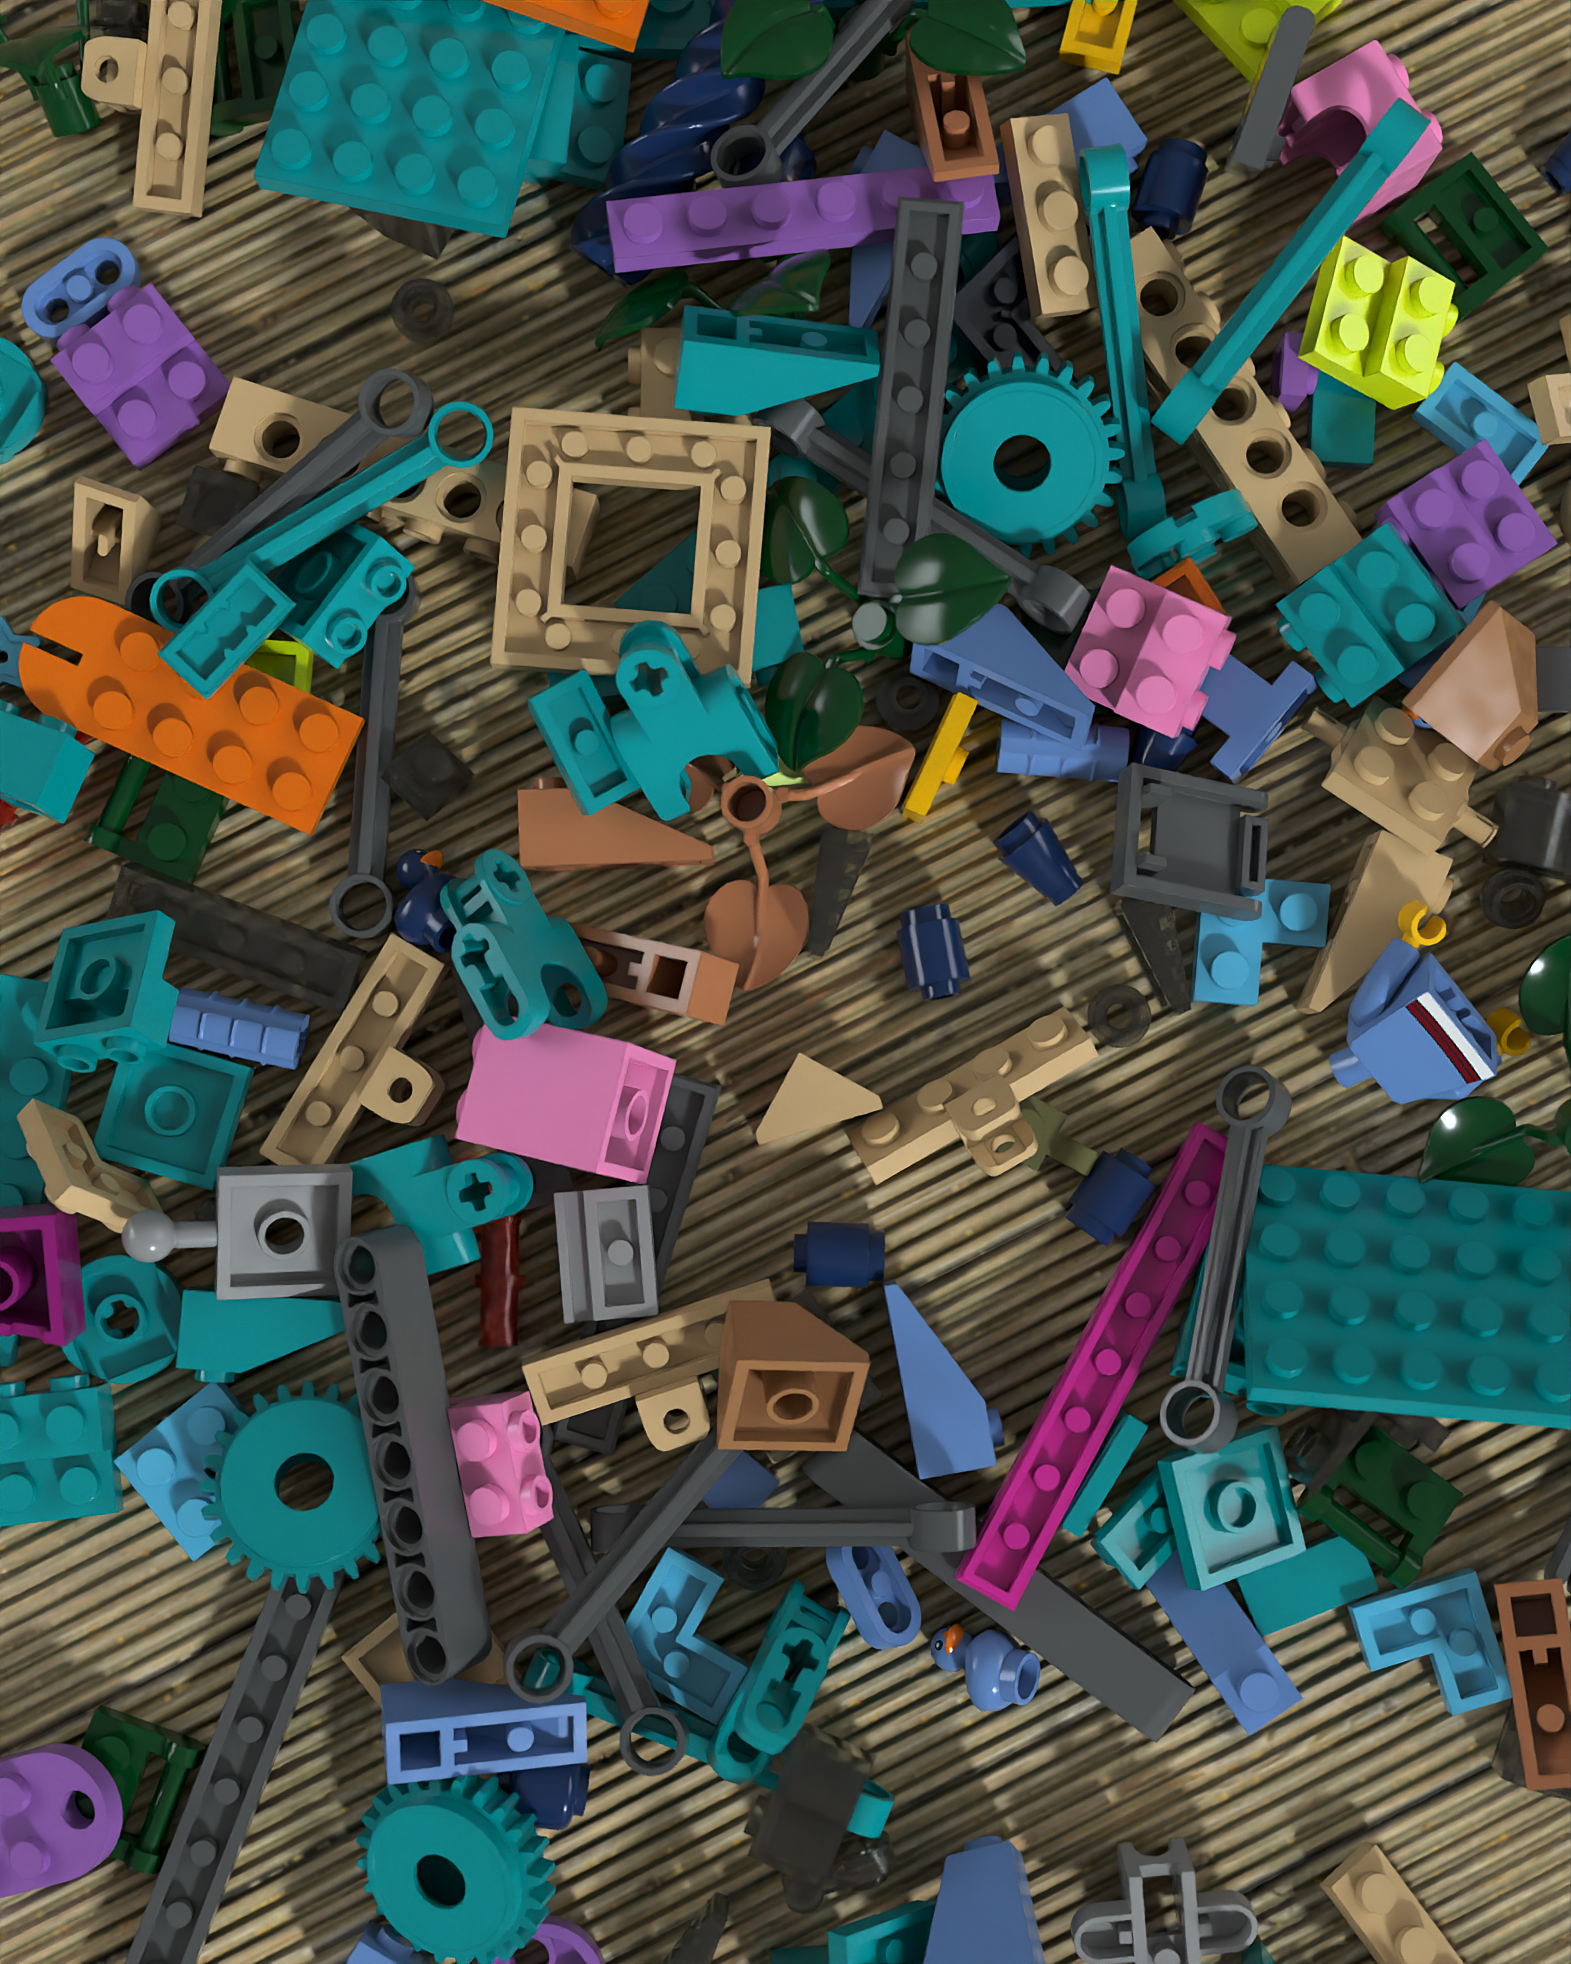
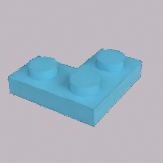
(1468, 411)
(1231, 949)
(170, 1465)
(1440, 1619)
(664, 1634)

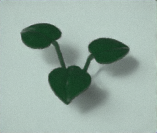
(796, 39)
(59, 83)
(784, 293)
(941, 594)
(1478, 1134)

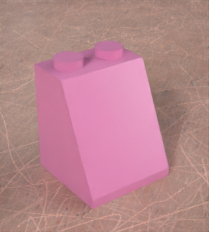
(567, 1100)

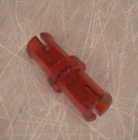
(499, 1282)

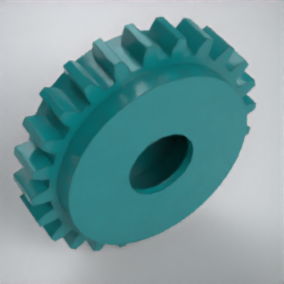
(1036, 405)
(249, 1482)
(456, 1867)

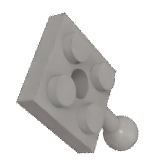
(245, 1207)

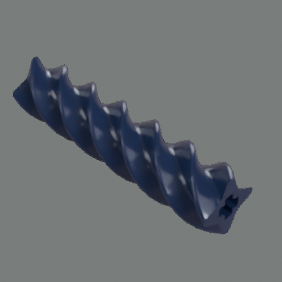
(672, 140)

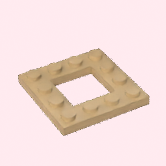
(566, 447)

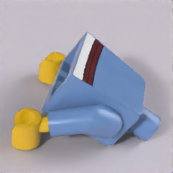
(1417, 1026)

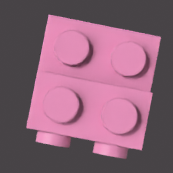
(1149, 652)
(500, 1463)

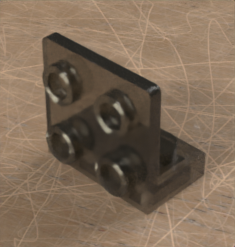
(1319, 1449)

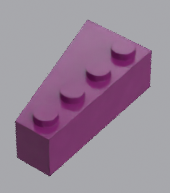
(40, 1274)

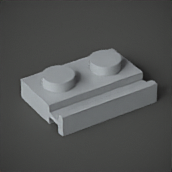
(606, 1253)

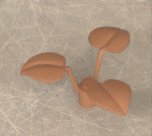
(854, 791)

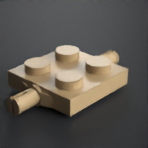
(1401, 775)

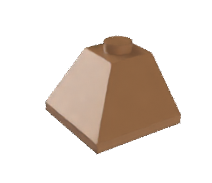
(1483, 689)
(786, 1380)

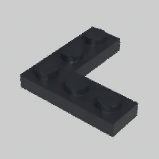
(993, 313)

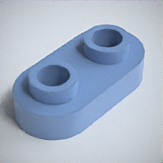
(78, 285)
(871, 1582)

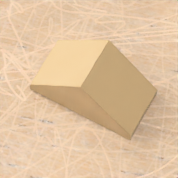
(110, 538)
(811, 1099)

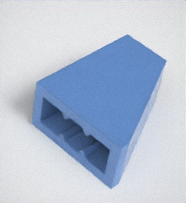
(984, 1908)

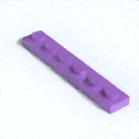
(782, 217)

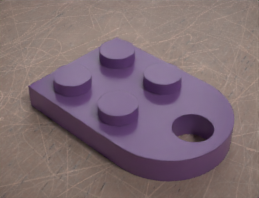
(40, 1825)

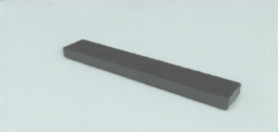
(911, 386)
(670, 1182)

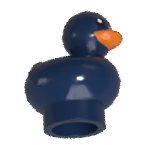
(420, 913)

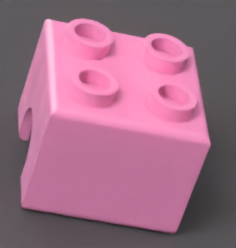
(1339, 110)

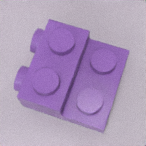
(141, 374)
(1468, 524)

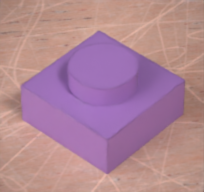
(1290, 375)

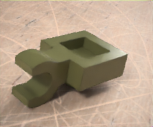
(1046, 1124)

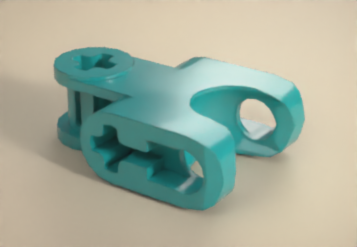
(682, 717)
(514, 948)
(444, 1198)
(779, 1683)

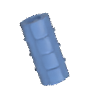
(1032, 753)
(239, 1028)

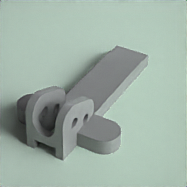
(1206, 1920)

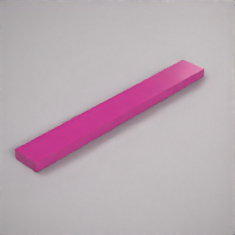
(1098, 1374)

